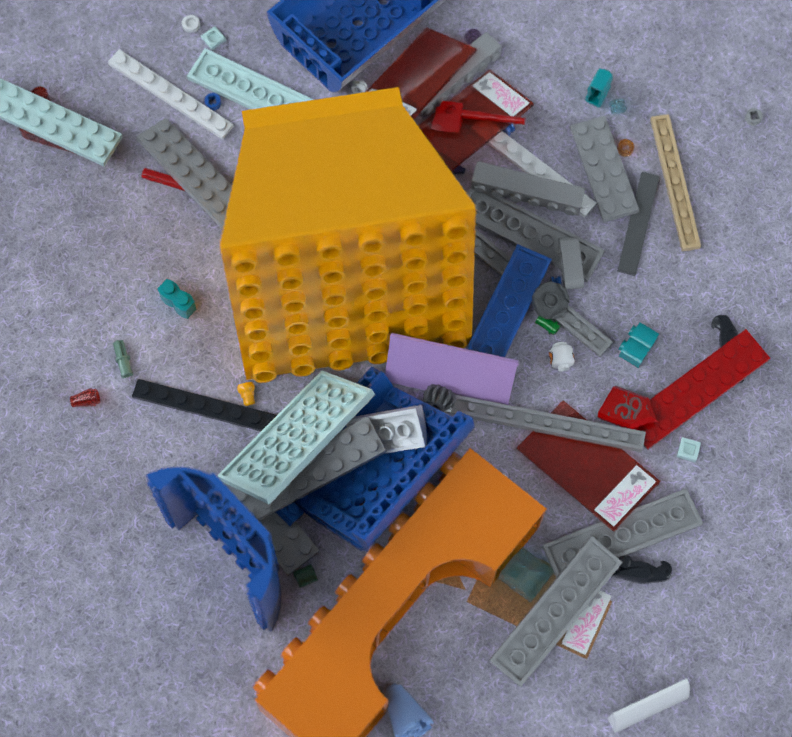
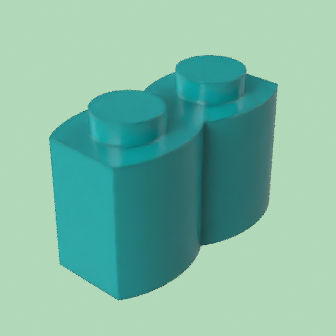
(599, 87)
(174, 297)
(638, 344)

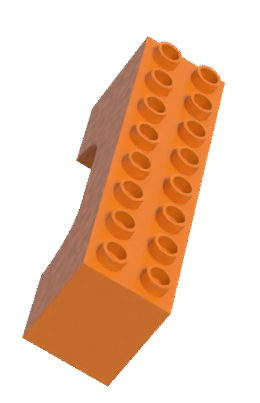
(458, 529)

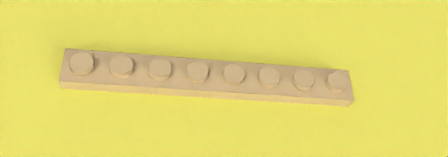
(675, 183)

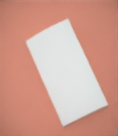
(398, 428)
(649, 706)

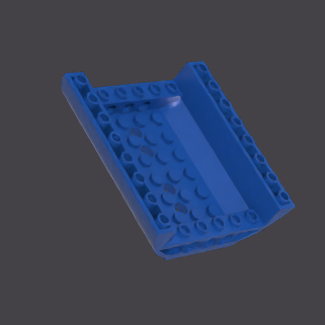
(191, 492)
(338, 502)

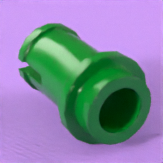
(549, 325)

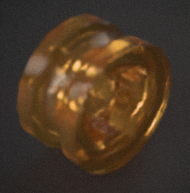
(625, 153)

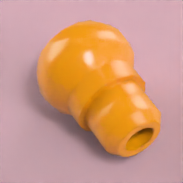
(246, 391)

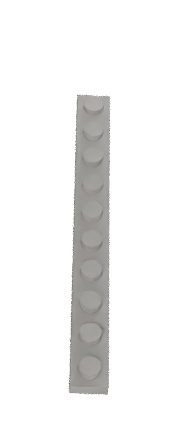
(571, 320)
(550, 423)

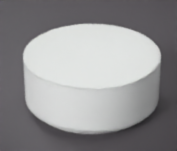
(190, 23)

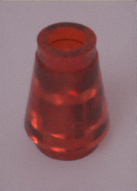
(86, 398)

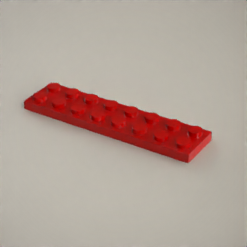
(703, 385)

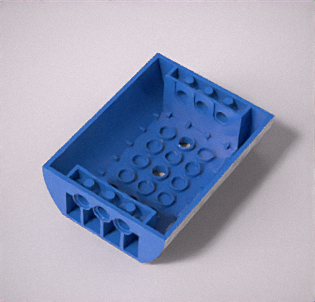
(309, 25)

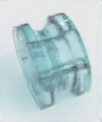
(617, 106)

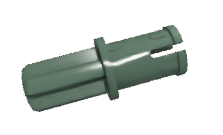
(122, 359)

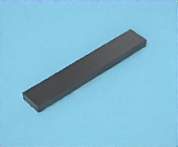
(638, 224)

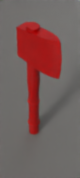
(450, 116)

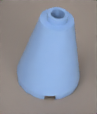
(405, 713)

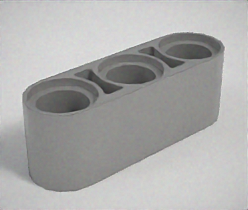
(571, 263)

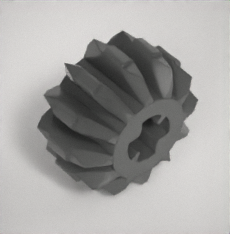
(439, 398)

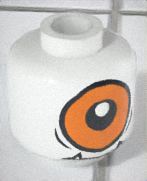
(561, 356)

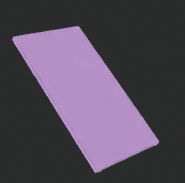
(464, 371)

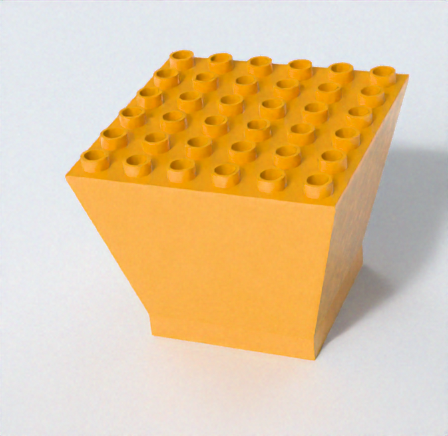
(343, 236)

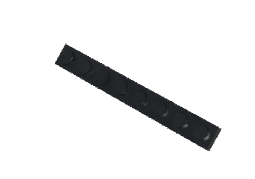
(202, 405)

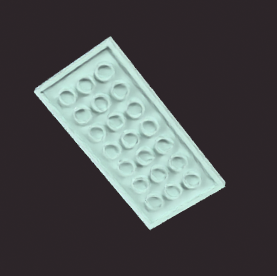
(295, 436)

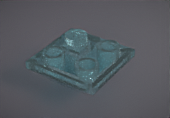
(526, 574)

